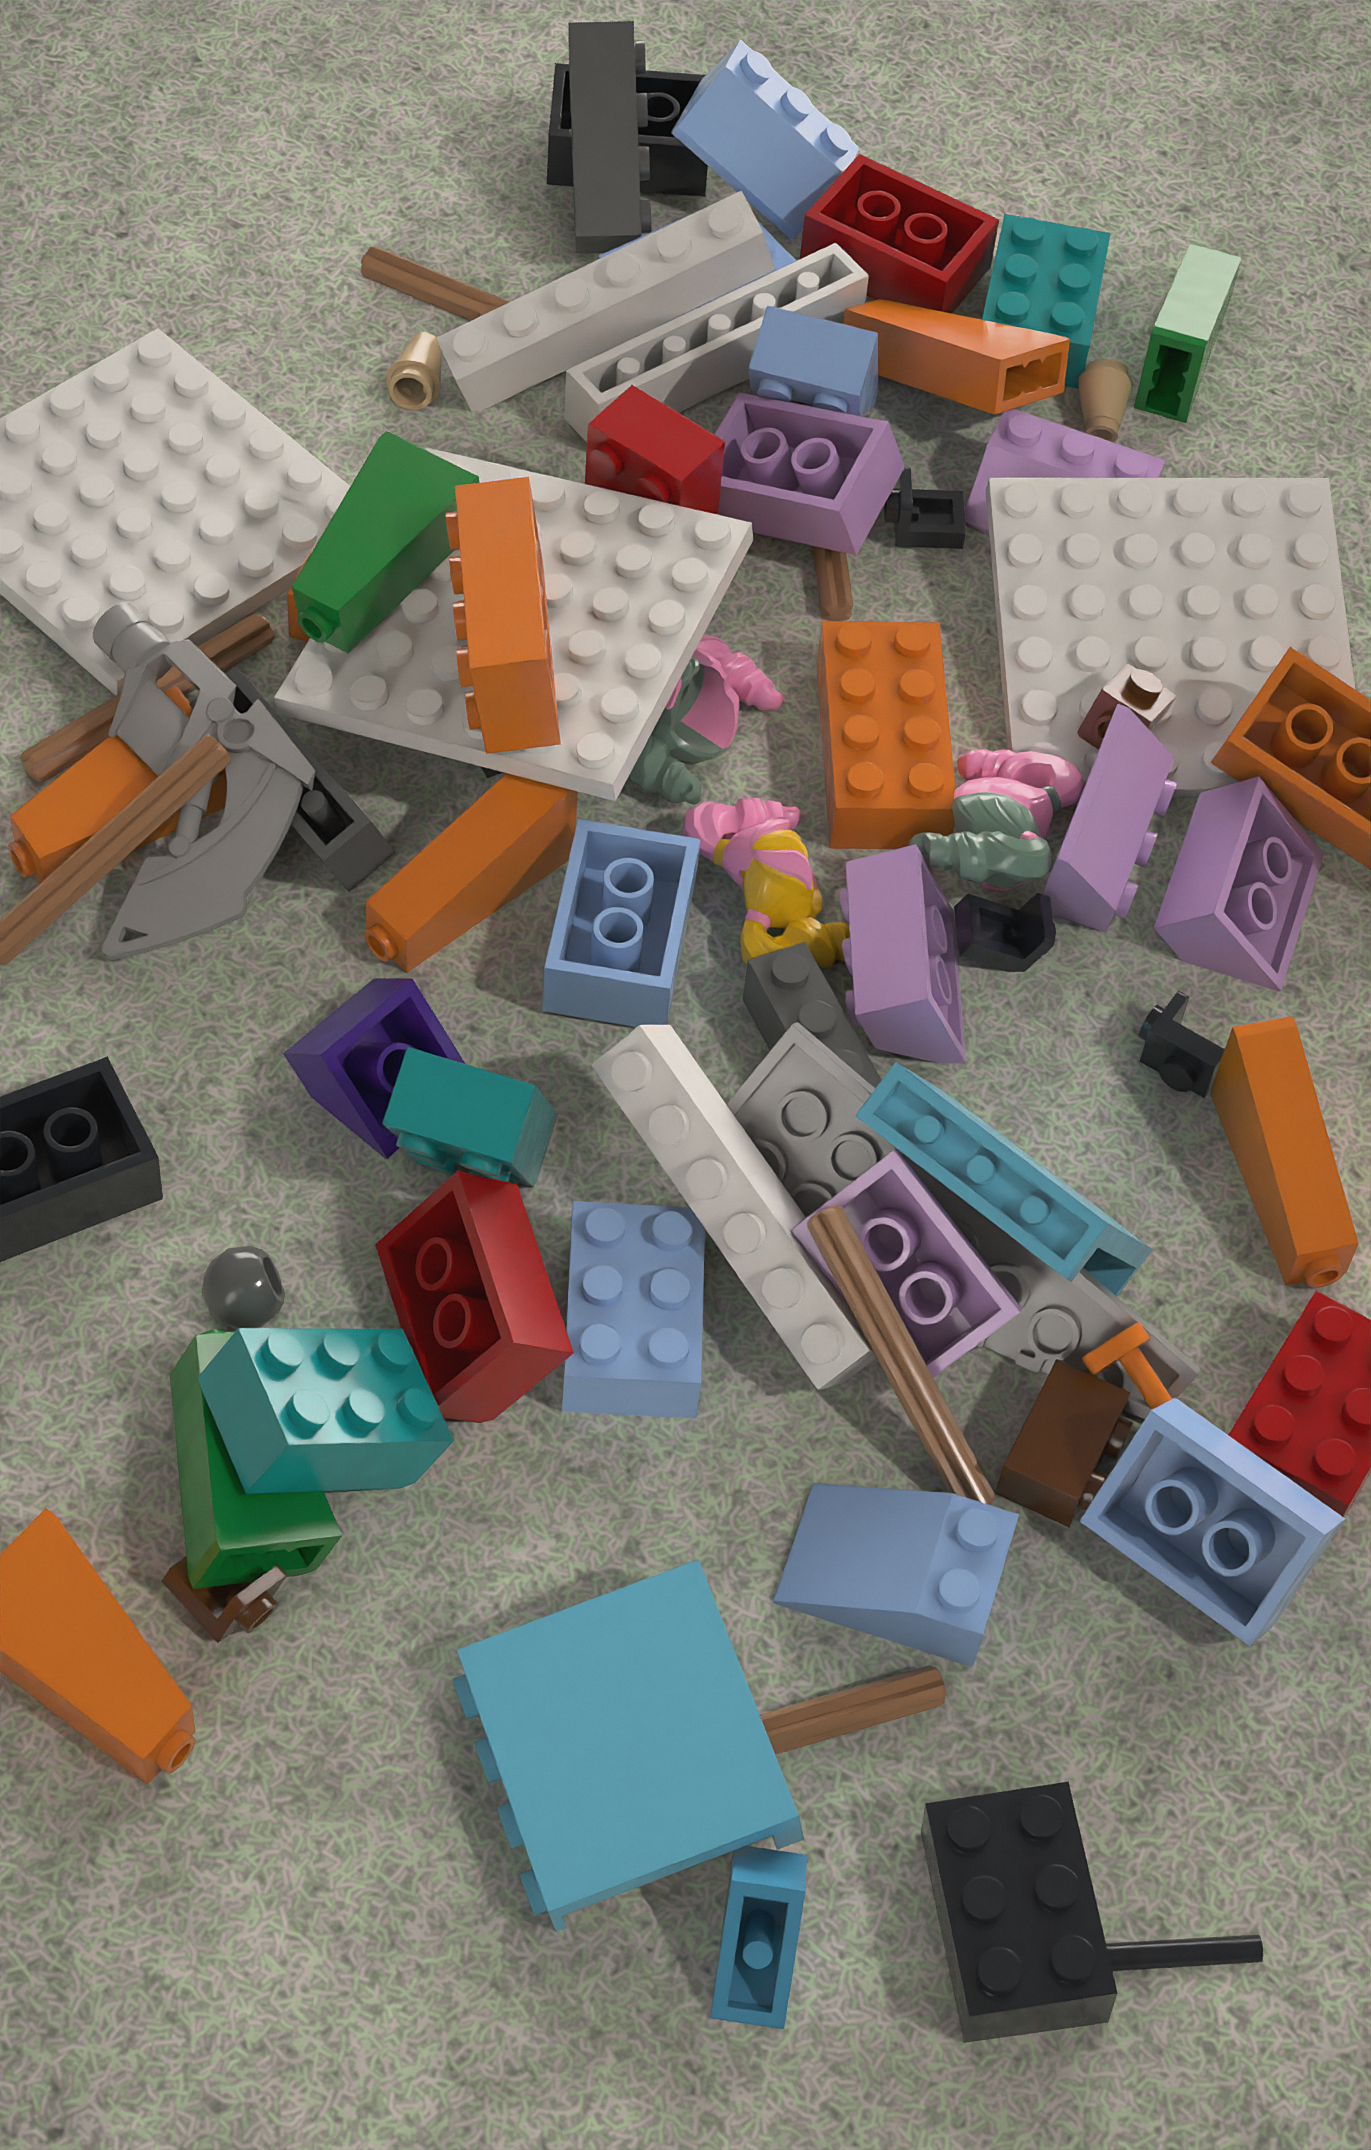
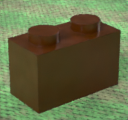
(1063, 1444)

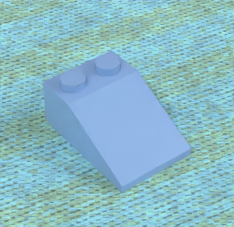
(815, 362)
(899, 1565)

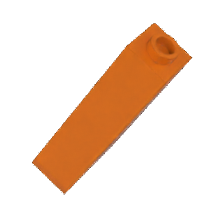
(963, 356)
(86, 799)
(472, 869)
(1284, 1151)
(84, 1656)

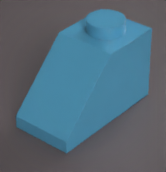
(759, 1936)

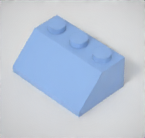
(764, 138)

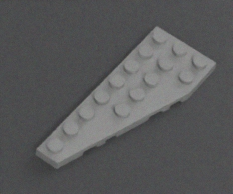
(804, 1124)

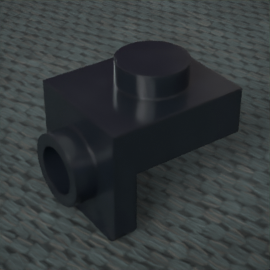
(925, 516)
(1004, 935)
(1179, 1054)

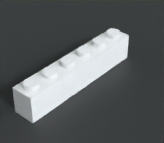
(607, 302)
(713, 343)
(734, 1198)

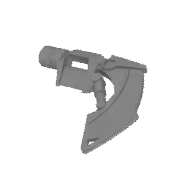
(208, 878)

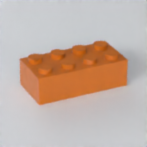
(502, 616)
(884, 733)
(1311, 749)

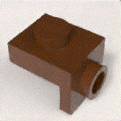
(1133, 689)
(226, 1606)

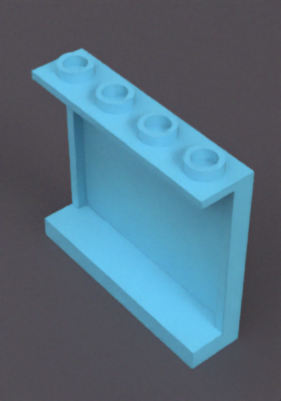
(1001, 1180)
(624, 1742)

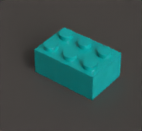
(1049, 282)
(469, 1118)
(323, 1409)

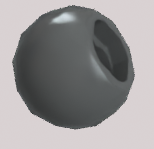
(243, 1288)

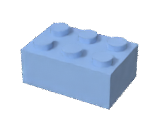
(620, 925)
(634, 1310)
(1211, 1520)

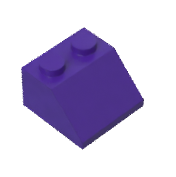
(358, 1051)

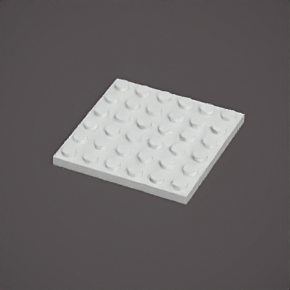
(154, 495)
(1162, 575)
(625, 612)

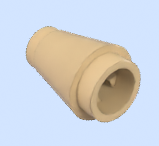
(417, 362)
(1104, 397)

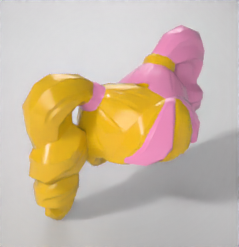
(773, 870)

